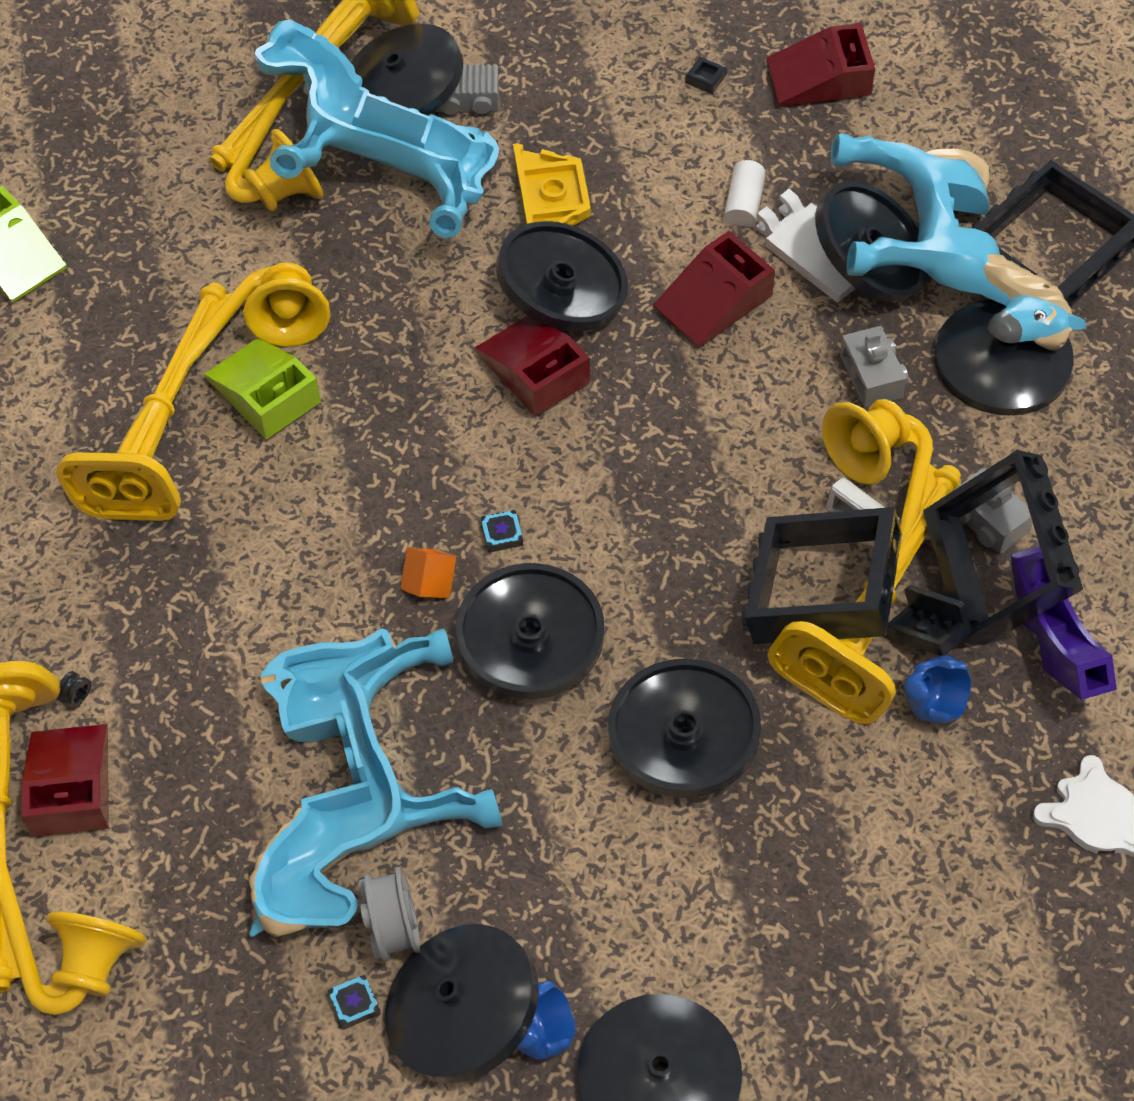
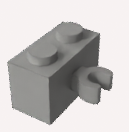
(873, 365)
(999, 520)

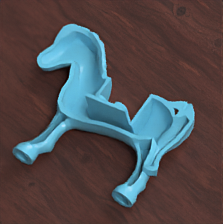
(372, 126)

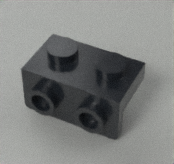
(930, 621)

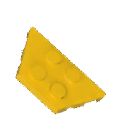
(551, 186)

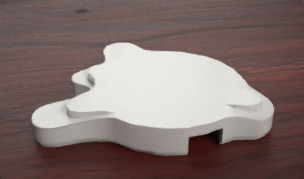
(1094, 810)

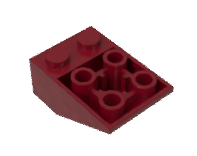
(823, 67)
(716, 289)
(536, 363)
(66, 781)

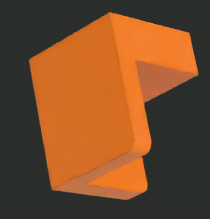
(428, 572)

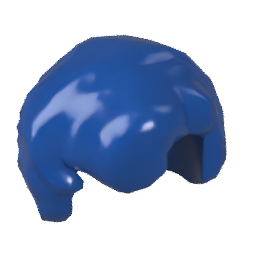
(938, 689)
(552, 1025)

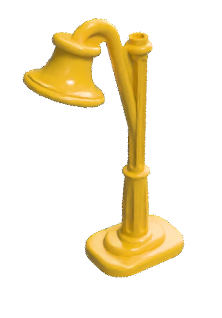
(248, 136)
(860, 448)
(130, 483)
(88, 942)

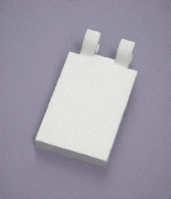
(799, 246)

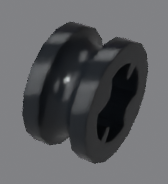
(74, 689)

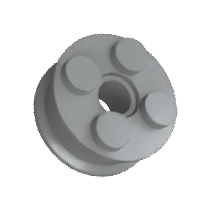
(389, 913)

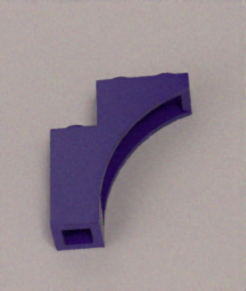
(1065, 644)

